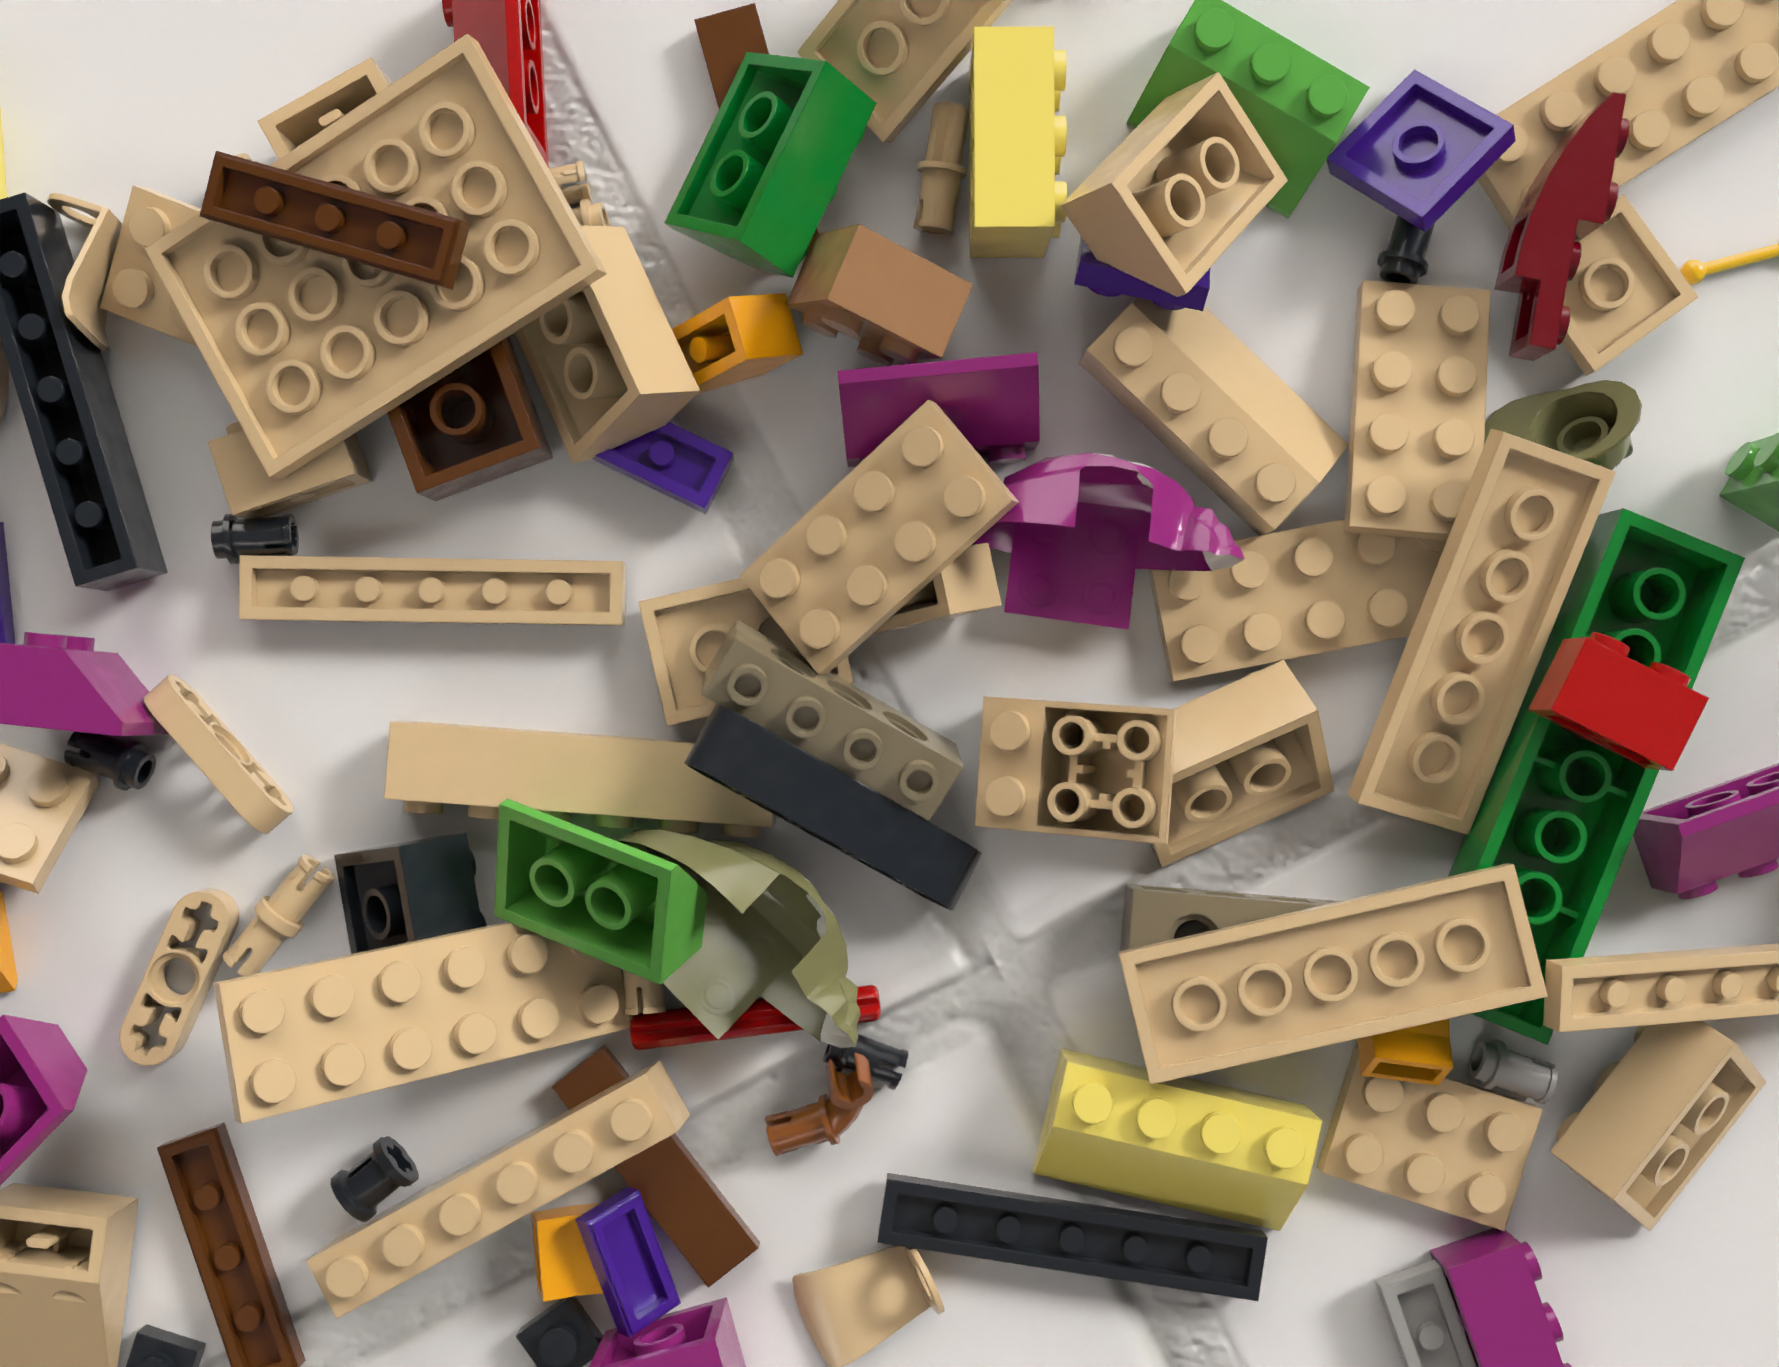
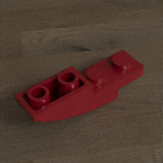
(1562, 205)

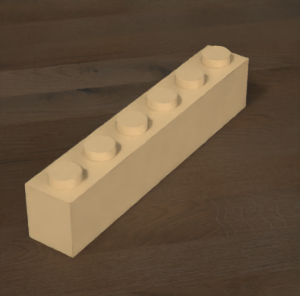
(559, 777)
(498, 1188)

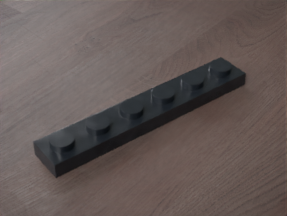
(1072, 1237)

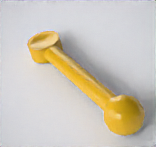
(1695, 270)

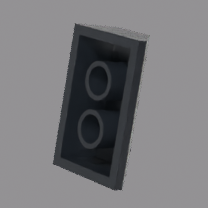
(408, 891)

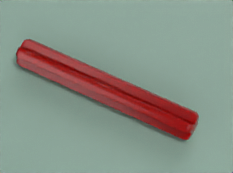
(761, 1018)

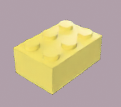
(1015, 141)

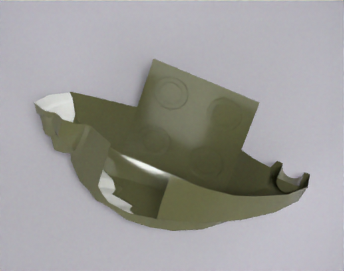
(760, 938)

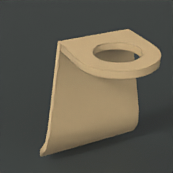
(90, 271)
(864, 1301)

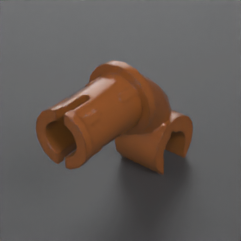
(828, 1116)

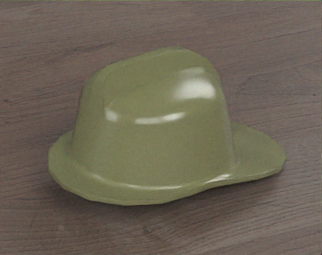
(1580, 421)

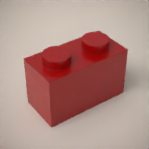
(1620, 702)

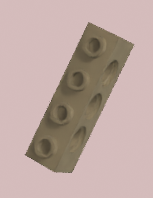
(832, 720)
(1156, 912)

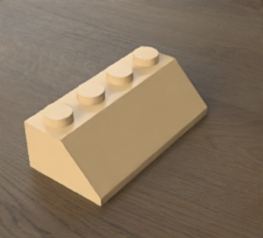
(1216, 409)

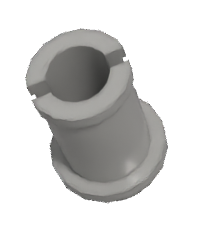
(1509, 1070)

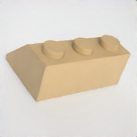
(1177, 189)
(608, 355)
(1243, 760)
(1658, 1116)

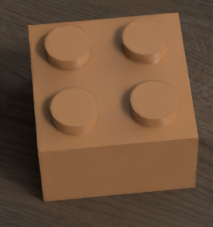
(878, 296)

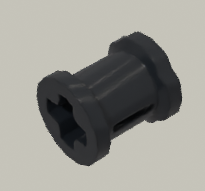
(374, 1179)

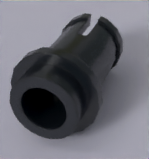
(1405, 253)
(254, 537)
(123, 763)
(874, 1051)

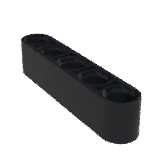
(832, 807)

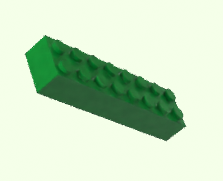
(1560, 800)

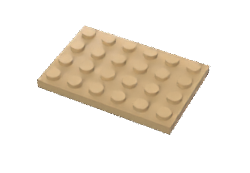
(331, 344)

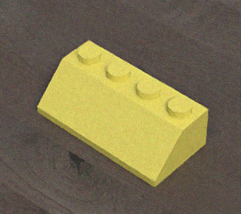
(1176, 1141)

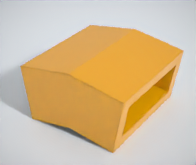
(1408, 1054)
(561, 1255)

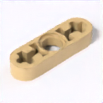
(218, 754)
(178, 1025)

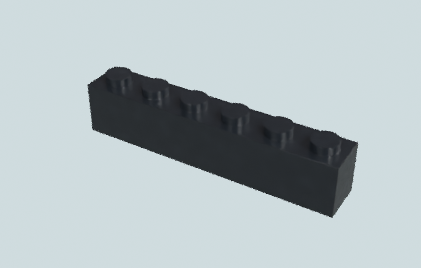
(70, 407)

